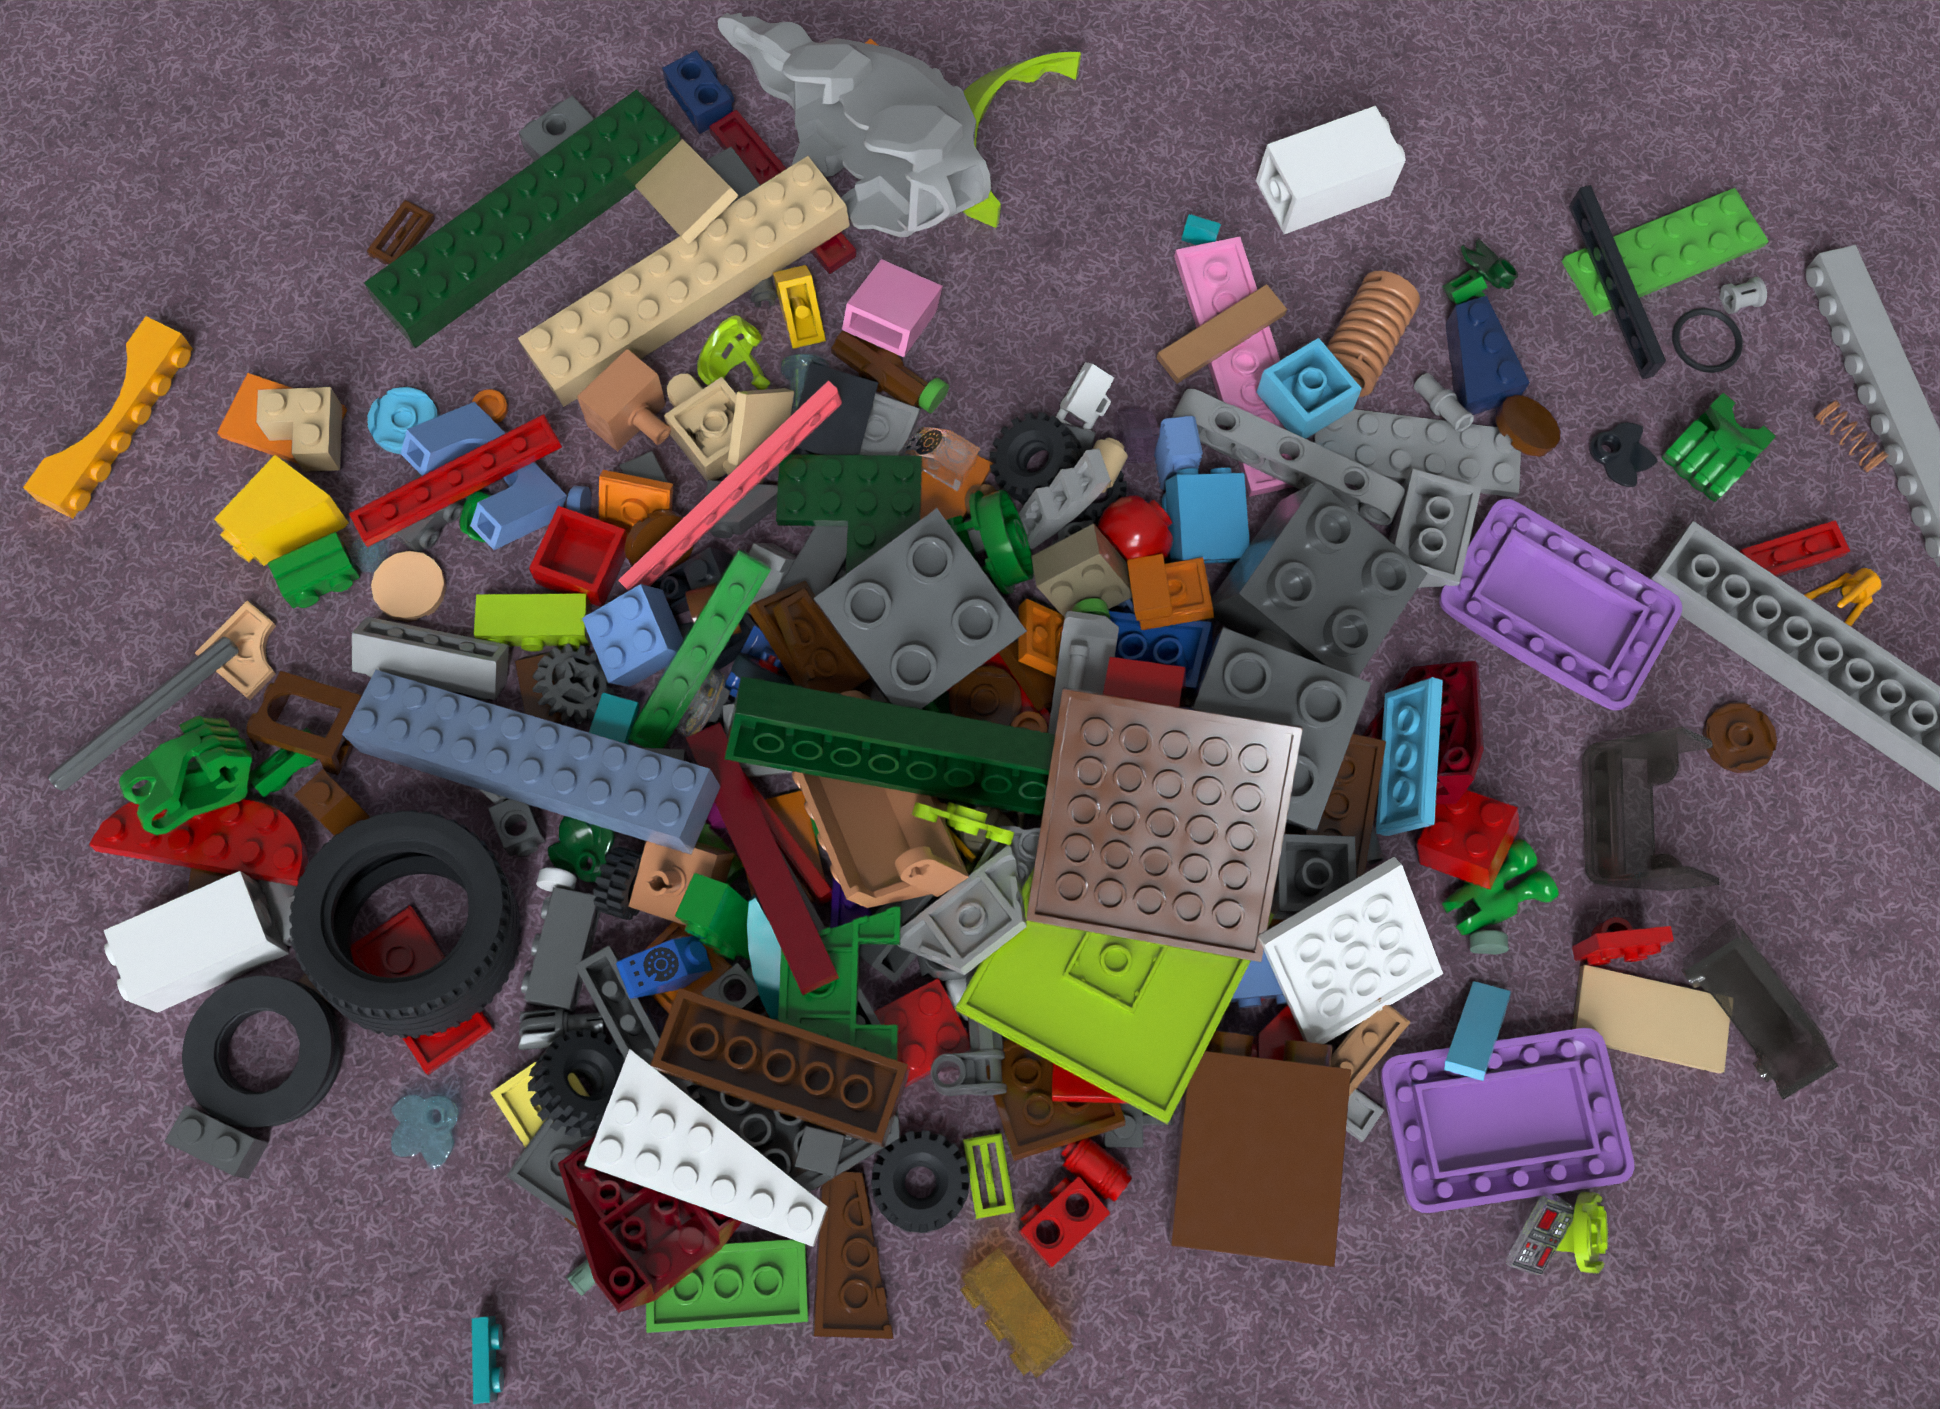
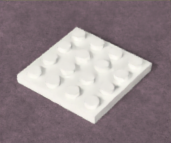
(1351, 952)

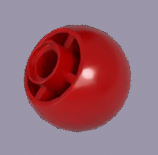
(1136, 527)

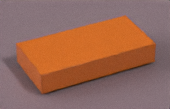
(1149, 587)

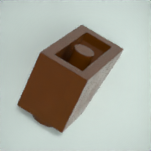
(330, 803)

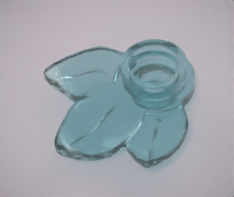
(420, 1132)

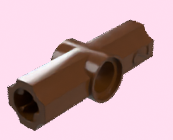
(879, 366)

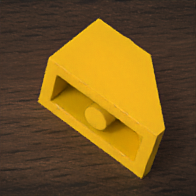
(799, 306)

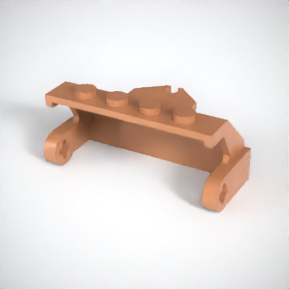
(876, 842)

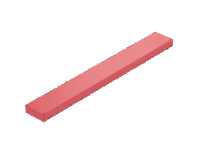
(733, 488)

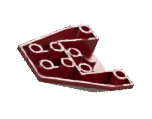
(1460, 725)
(637, 1236)

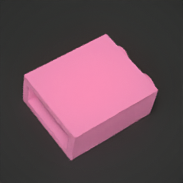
(892, 308)

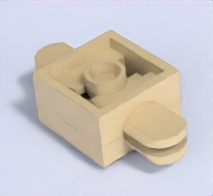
(702, 423)

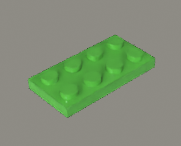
(737, 1288)

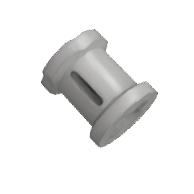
(1743, 295)

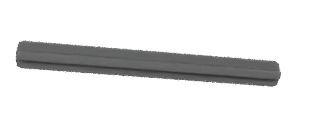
(143, 713)

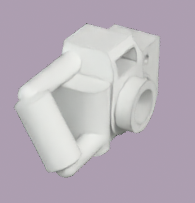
(1087, 396)

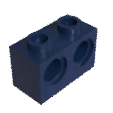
(695, 94)

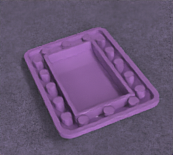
(1561, 605)
(1530, 1129)

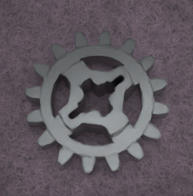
(573, 683)

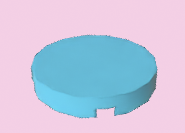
(390, 430)

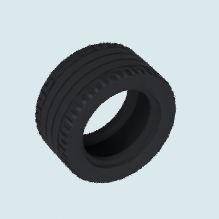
(362, 862)

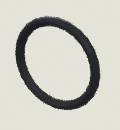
(1728, 321)

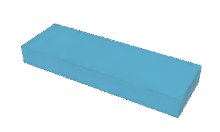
(1477, 1030)

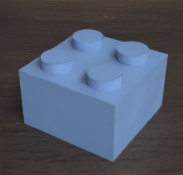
(634, 635)

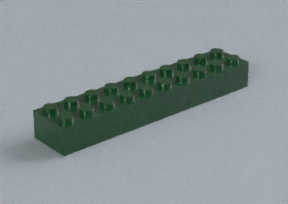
(522, 219)
(889, 746)

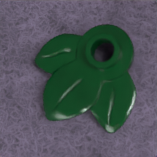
(1493, 269)
(578, 844)

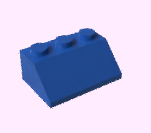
(1174, 645)

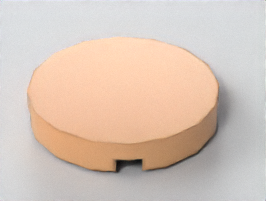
(408, 586)

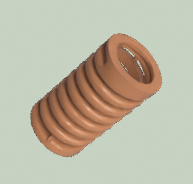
(1373, 326)

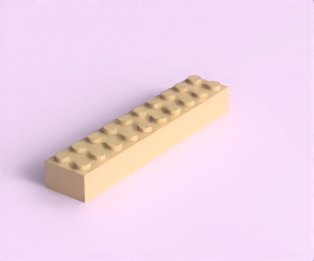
(687, 281)

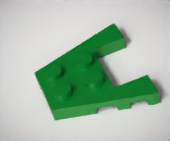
(833, 1007)

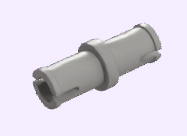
(1443, 402)

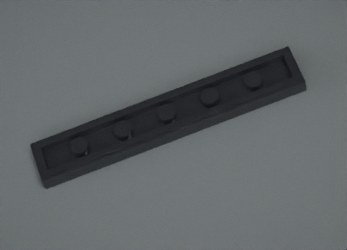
(1617, 283)

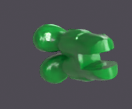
(1498, 903)

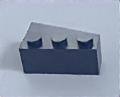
(1482, 358)

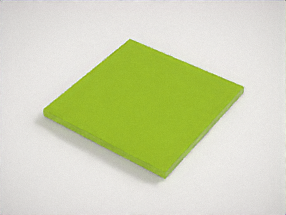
(1106, 1007)

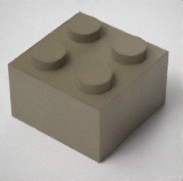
(1082, 569)

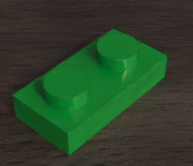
(277, 769)

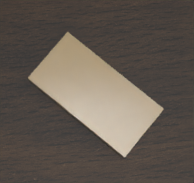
(686, 191)
(1653, 1018)

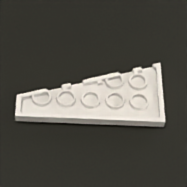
(682, 1150)

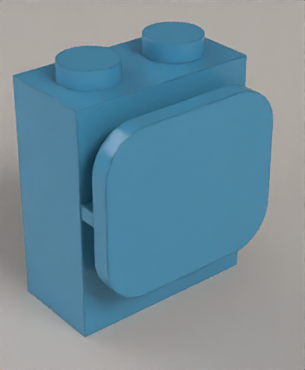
(1207, 515)

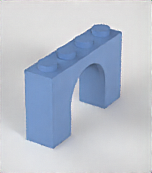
(505, 515)

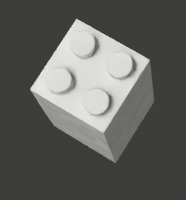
(1330, 169)
(194, 943)

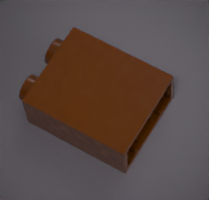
(1261, 1152)

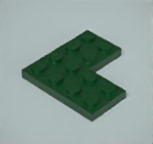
(866, 492)

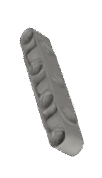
(1261, 446)

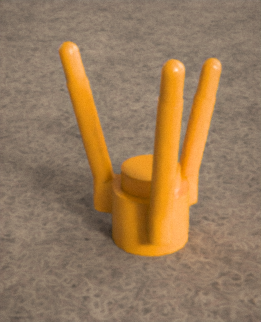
(1856, 589)

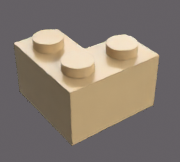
(307, 418)

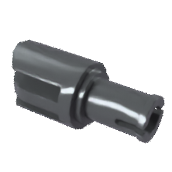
(543, 1026)

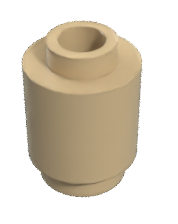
(1113, 457)

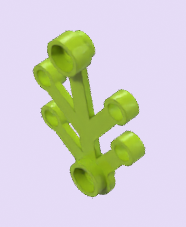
(964, 820)

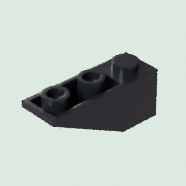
(692, 574)

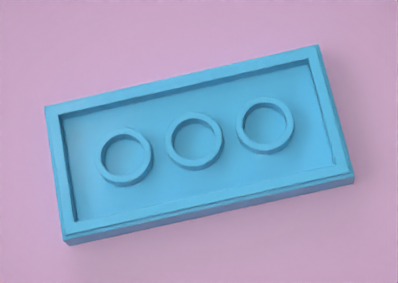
(1410, 757)

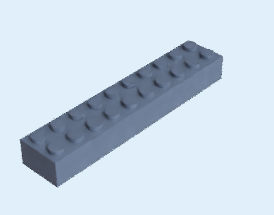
(534, 761)

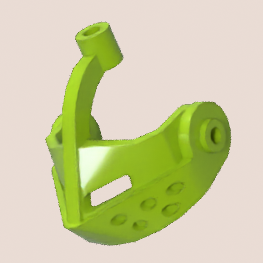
(711, 363)

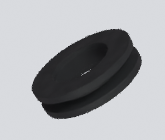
(207, 1051)

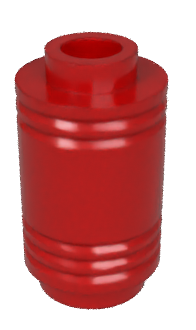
(1096, 1168)

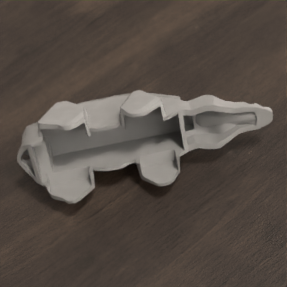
(875, 116)

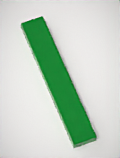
(699, 650)

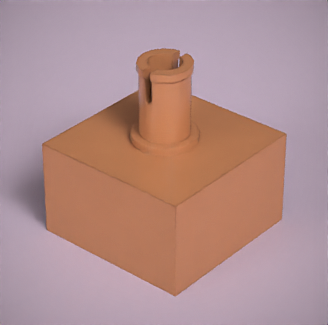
(625, 402)
(667, 874)

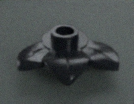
(1626, 453)

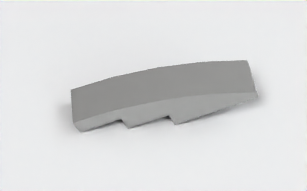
(1065, 498)

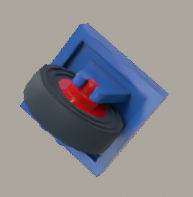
(756, 661)

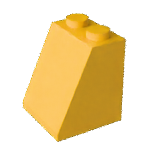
(278, 514)

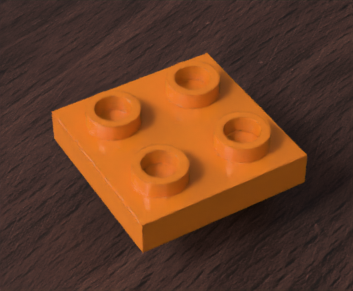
(1041, 642)

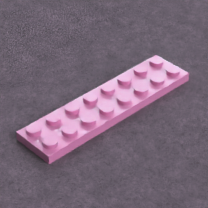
(1214, 280)

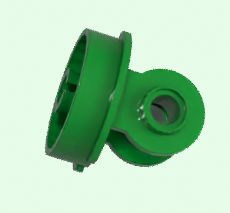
(1002, 536)

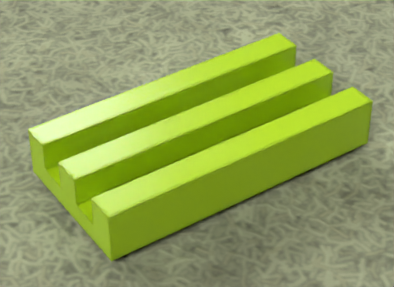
(994, 1210)

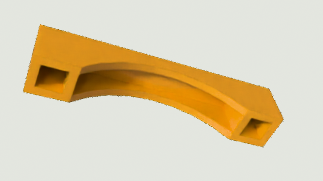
(71, 475)

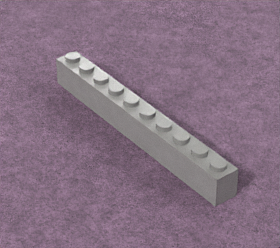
(1883, 382)

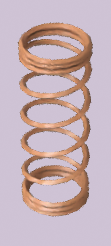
(1875, 460)

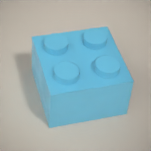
(1308, 389)

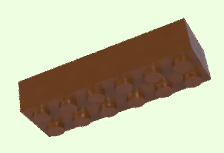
(781, 1067)

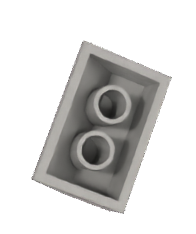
(1435, 525)

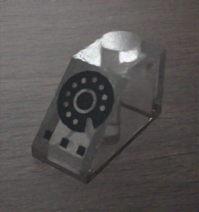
(943, 454)

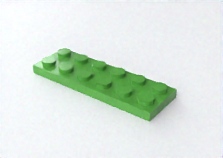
(1674, 247)

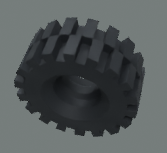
(1022, 443)
(558, 1100)
(951, 1186)

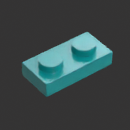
(487, 1377)

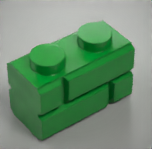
(314, 571)

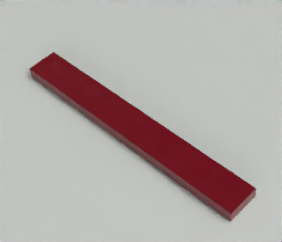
(764, 863)

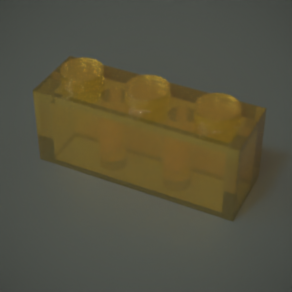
(1015, 1314)

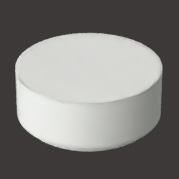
(555, 877)

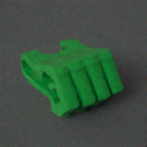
(1716, 449)
(192, 788)

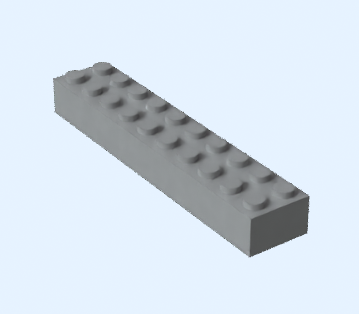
(1806, 649)

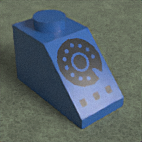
(664, 967)

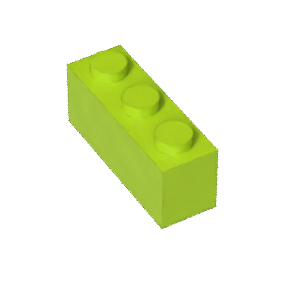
(532, 620)

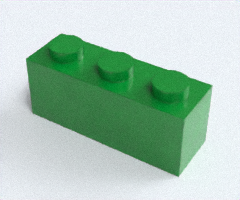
(716, 916)

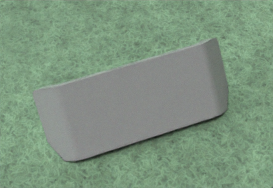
(1083, 656)

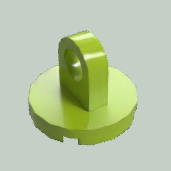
(1587, 1233)

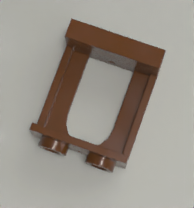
(330, 750)

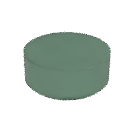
(1489, 942)

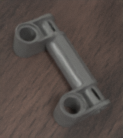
(985, 1050)

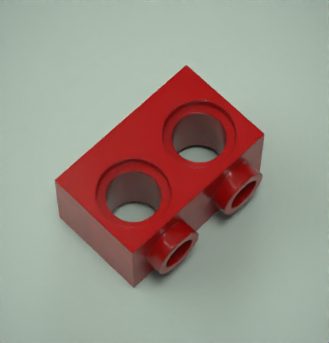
(1069, 1228)

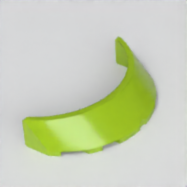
(982, 92)

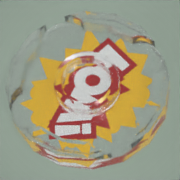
(702, 704)

